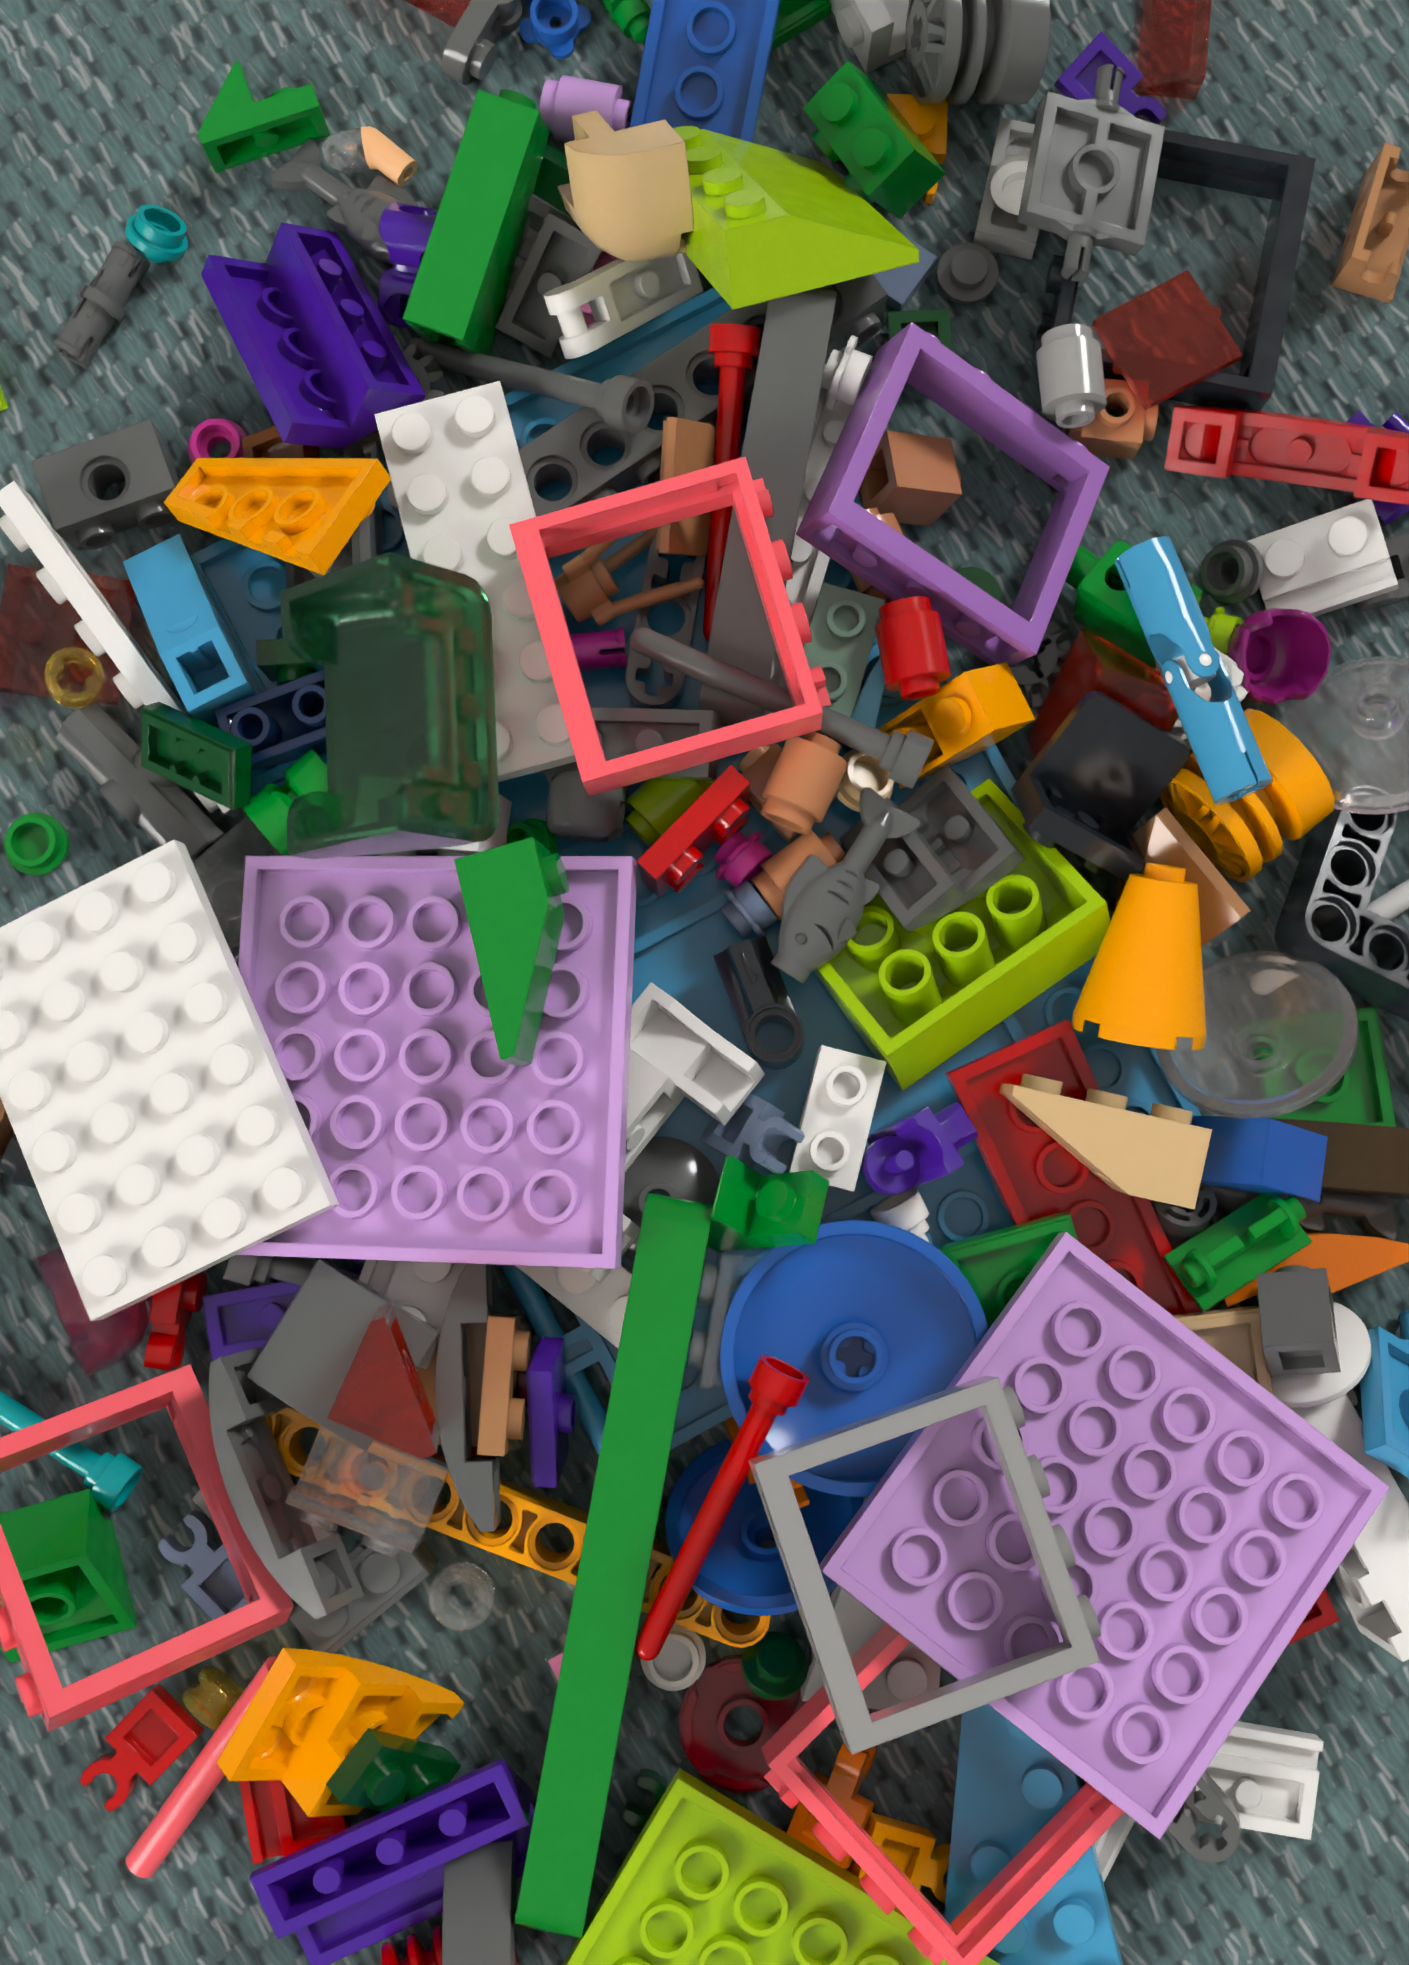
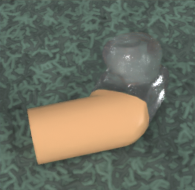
(368, 150)

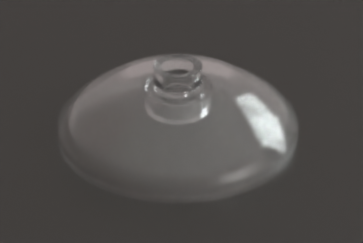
(1359, 733)
(1272, 1009)

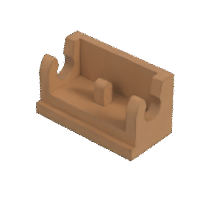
(1377, 230)

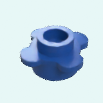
(559, 40)

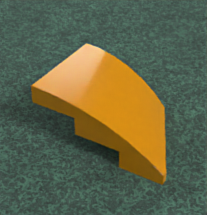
(314, 1715)

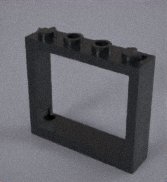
(1246, 171)

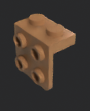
(495, 1356)

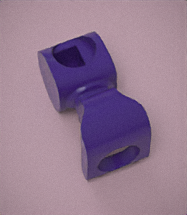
(406, 235)

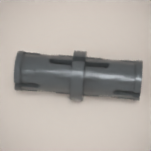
(101, 304)

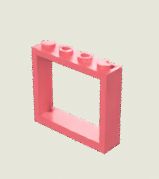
(639, 511)
(267, 1601)
(998, 1904)

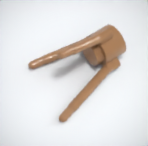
(589, 584)

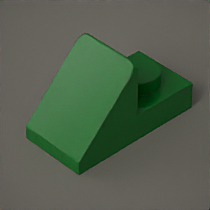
(247, 130)
(765, 1209)

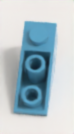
(189, 629)

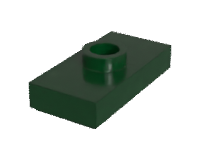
(196, 755)

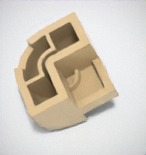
(629, 187)

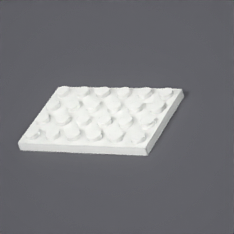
(147, 1085)

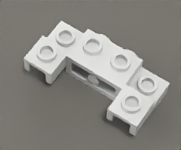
(675, 1059)

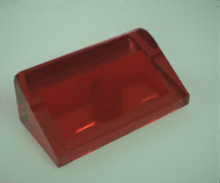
(1173, 47)

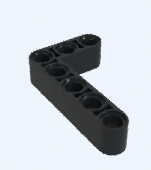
(1342, 913)

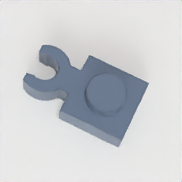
(753, 1134)
(214, 1581)

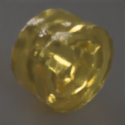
(54, 671)
(212, 1697)

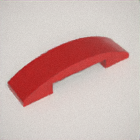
(1290, 450)

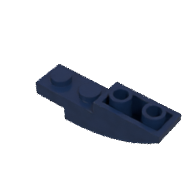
(280, 721)

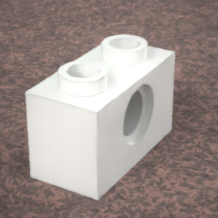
(837, 1116)

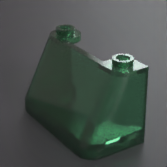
(403, 708)

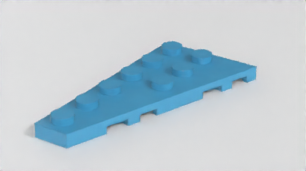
(1001, 1801)

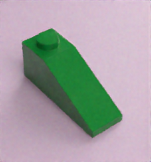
(516, 932)

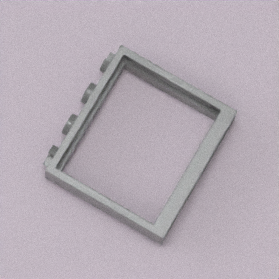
(1047, 1543)

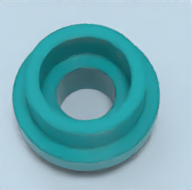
(157, 234)

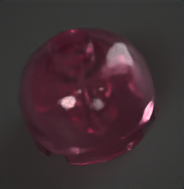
(97, 1342)

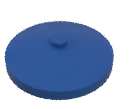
(869, 1324)

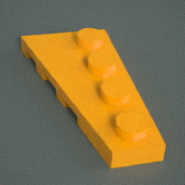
(281, 505)

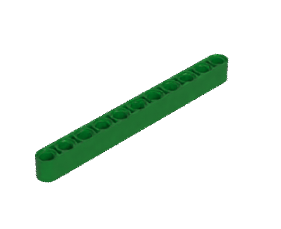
(614, 1566)

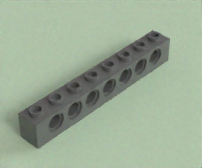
(567, 448)

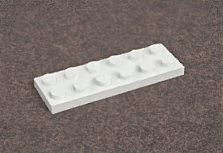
(456, 496)

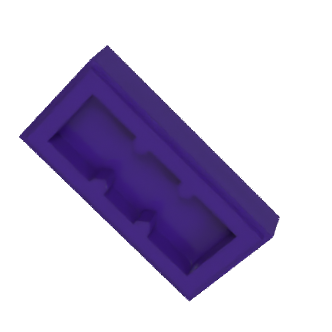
(550, 1412)

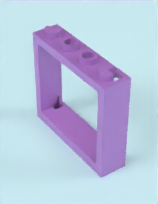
(905, 569)

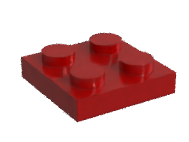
(713, 817)

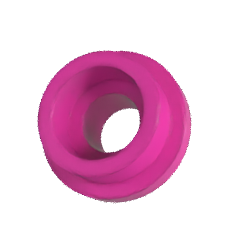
(213, 432)

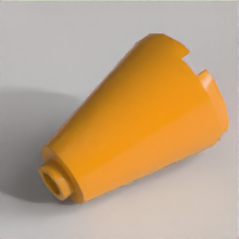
(1149, 965)

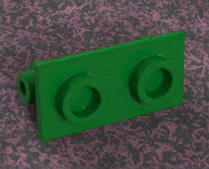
(1239, 1248)

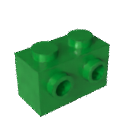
(872, 140)

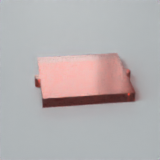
(1166, 340)

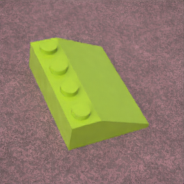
(779, 222)
(953, 980)

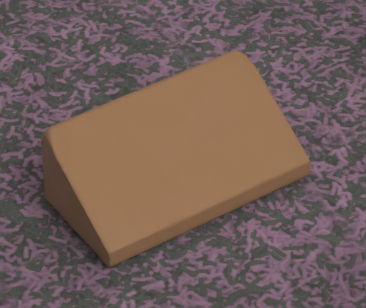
(685, 448)

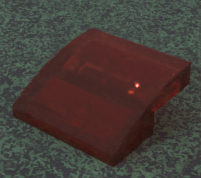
(37, 627)

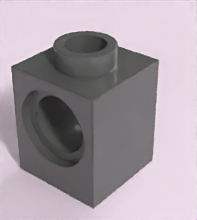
(1298, 1321)

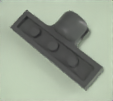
(621, 733)

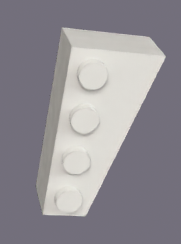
(1376, 1567)

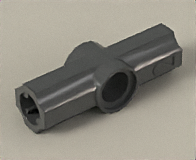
(133, 791)

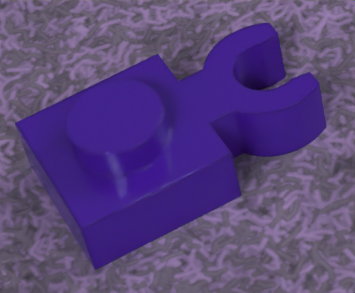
(1080, 79)

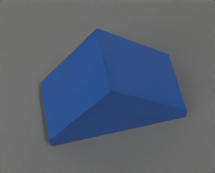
(1263, 1157)

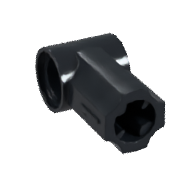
(759, 998)

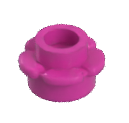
(741, 858)

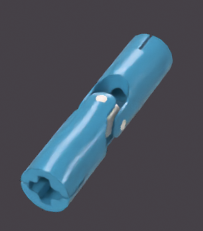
(1188, 660)

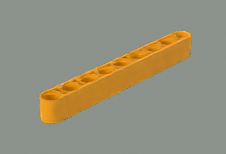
(523, 1543)

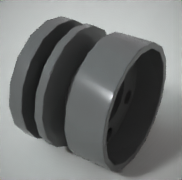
(976, 49)

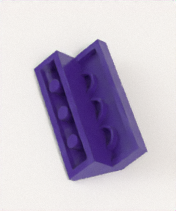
(312, 338)
(391, 1865)

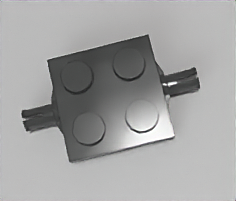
(1091, 173)

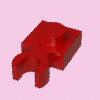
(169, 1315)
(145, 1744)

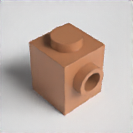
(912, 478)

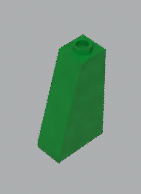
(479, 224)

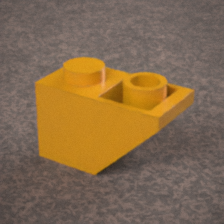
(966, 716)

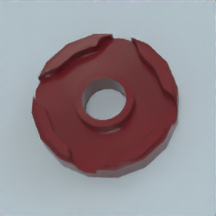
(707, 1744)

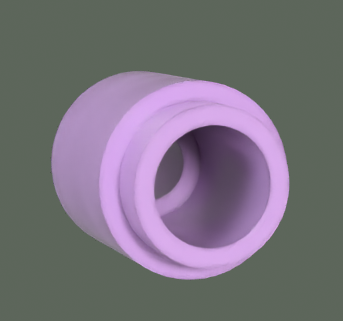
(577, 96)

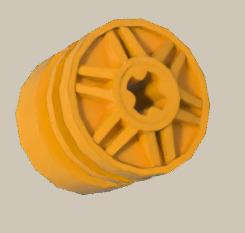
(1250, 829)

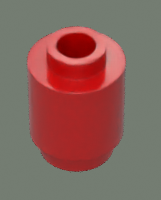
(912, 647)

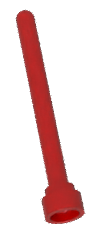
(733, 354)
(774, 1389)

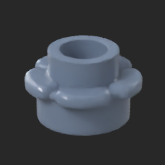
(747, 910)

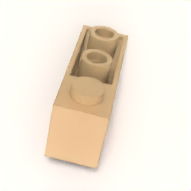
(1129, 1151)

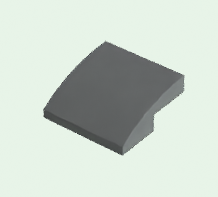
(548, 256)
(944, 860)
(319, 1340)

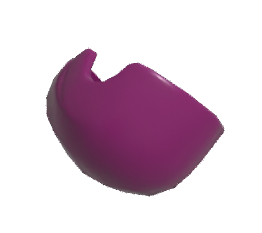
(1280, 654)

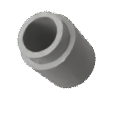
(1071, 375)

